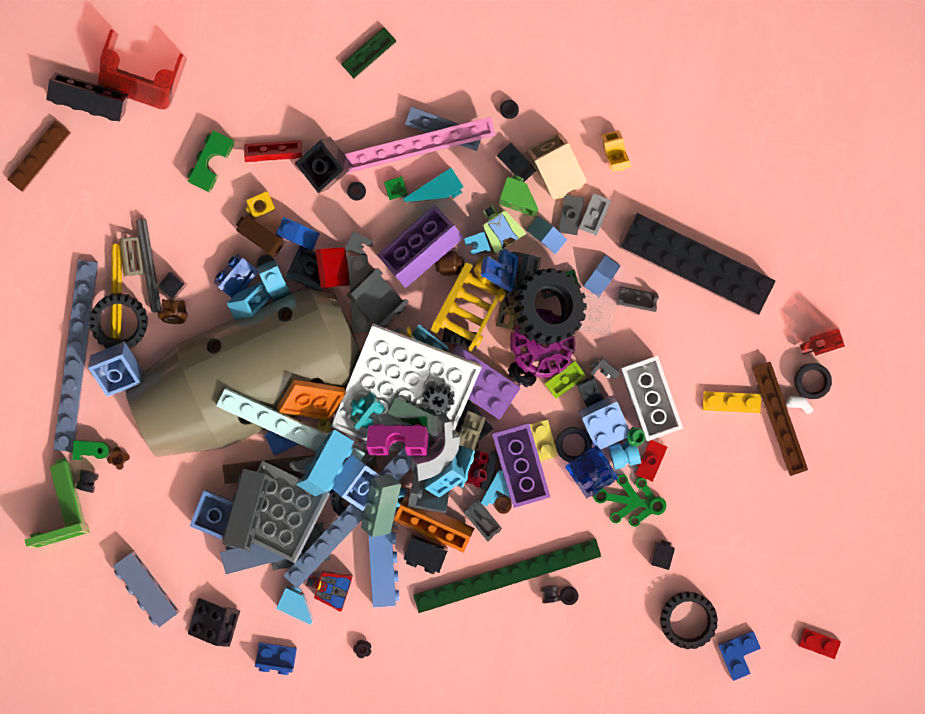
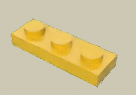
(731, 402)

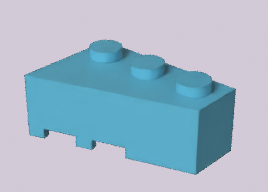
(326, 463)

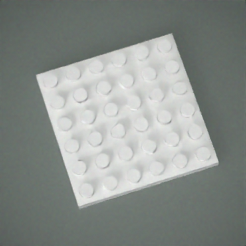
(403, 367)

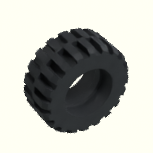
(568, 295)

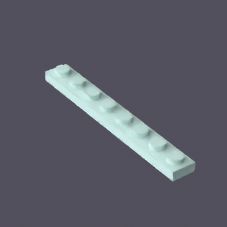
(275, 421)

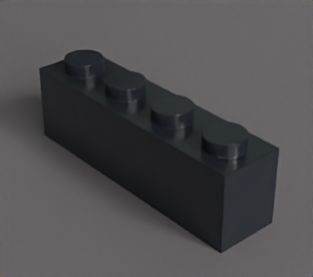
(87, 97)

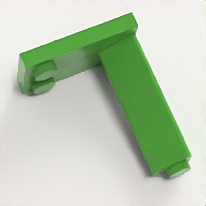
(69, 506)

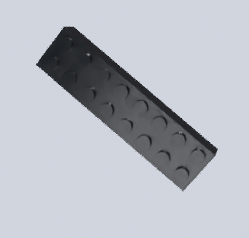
(697, 264)

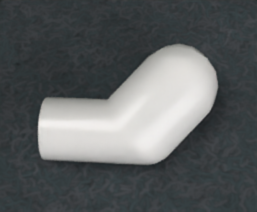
(799, 401)

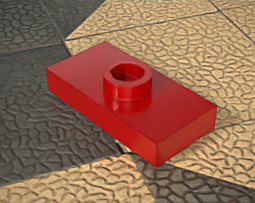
(651, 460)

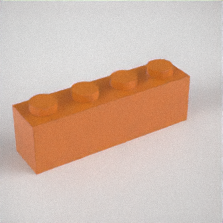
(435, 525)

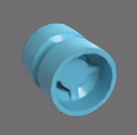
(624, 455)

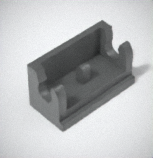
(356, 241)
(638, 299)
(482, 520)

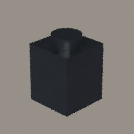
(172, 285)
(662, 554)

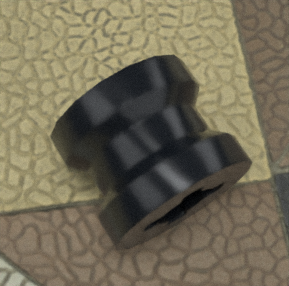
(550, 594)

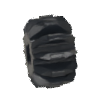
(431, 400)

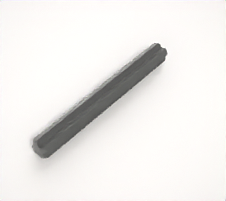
(148, 264)

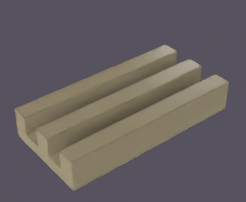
(122, 241)

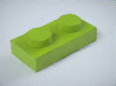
(565, 380)

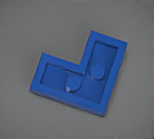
(501, 272)
(734, 652)

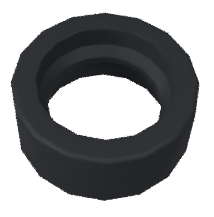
(827, 381)
(572, 430)

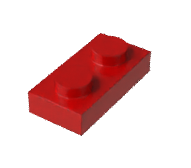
(819, 643)

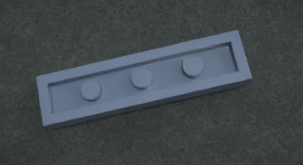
(429, 122)

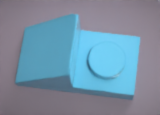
(497, 484)

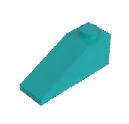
(439, 188)

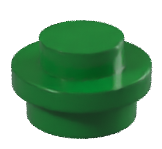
(635, 436)

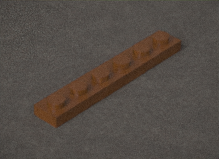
(780, 418)

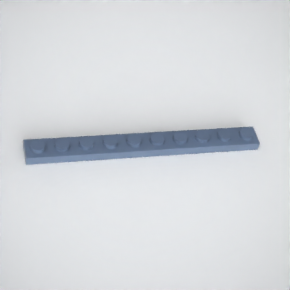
(75, 355)
(340, 527)

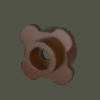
(113, 458)

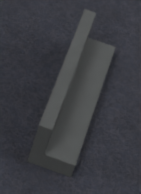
(529, 265)

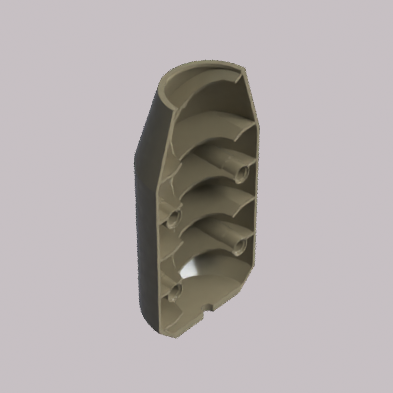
(256, 359)

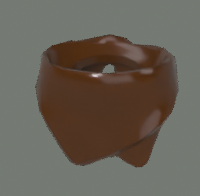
(173, 312)

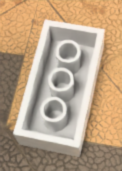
(651, 398)

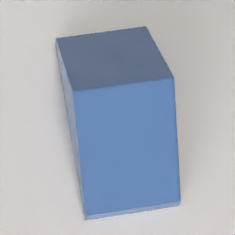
(546, 234)
(602, 275)

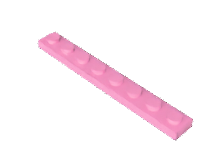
(421, 144)

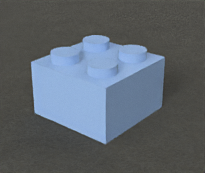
(604, 422)
(354, 481)

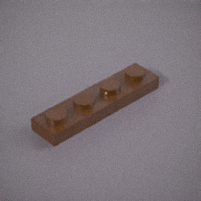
(39, 156)

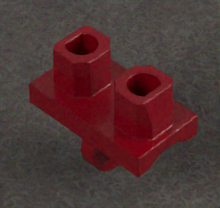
(476, 472)

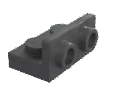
(607, 370)

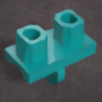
(363, 408)

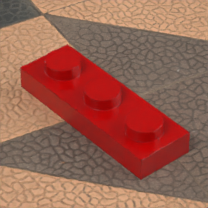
(273, 151)

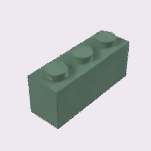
(380, 505)

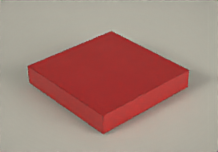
(332, 267)

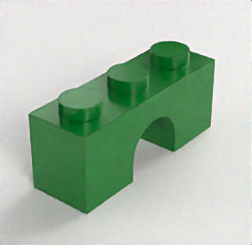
(215, 146)

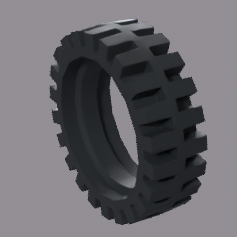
(127, 300)
(711, 626)

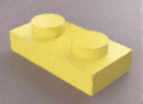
(543, 440)

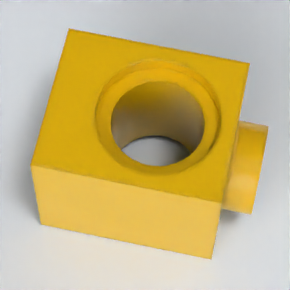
(269, 205)

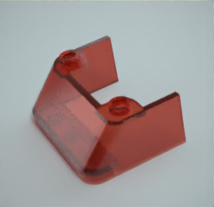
(154, 93)

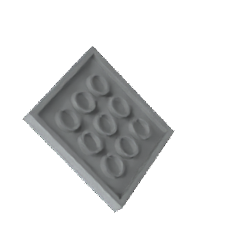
(286, 514)

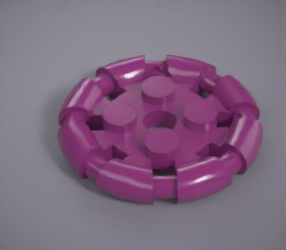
(540, 354)

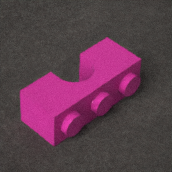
(382, 437)

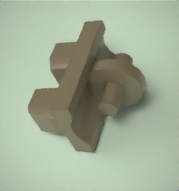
(471, 430)

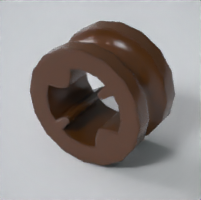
(508, 507)

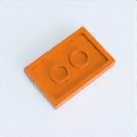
(311, 399)

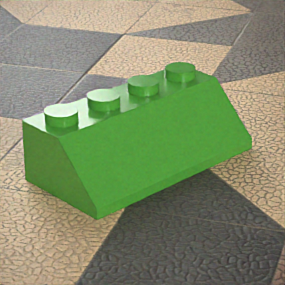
(518, 196)

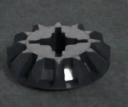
(516, 373)

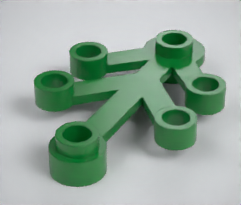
(633, 501)

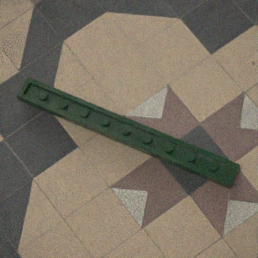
(507, 575)

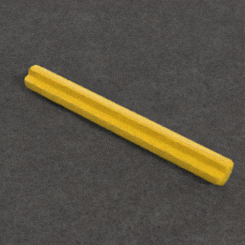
(116, 287)

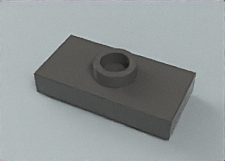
(571, 215)

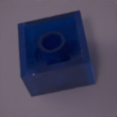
(591, 472)

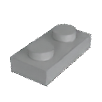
(594, 214)

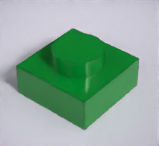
(395, 188)

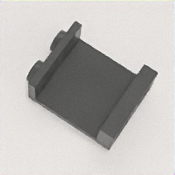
(377, 299)

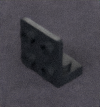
(213, 623)

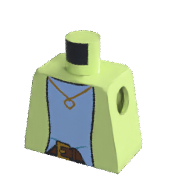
(501, 229)

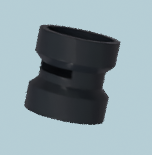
(87, 481)

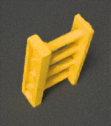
(451, 307)

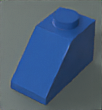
(297, 233)

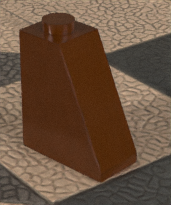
(260, 235)

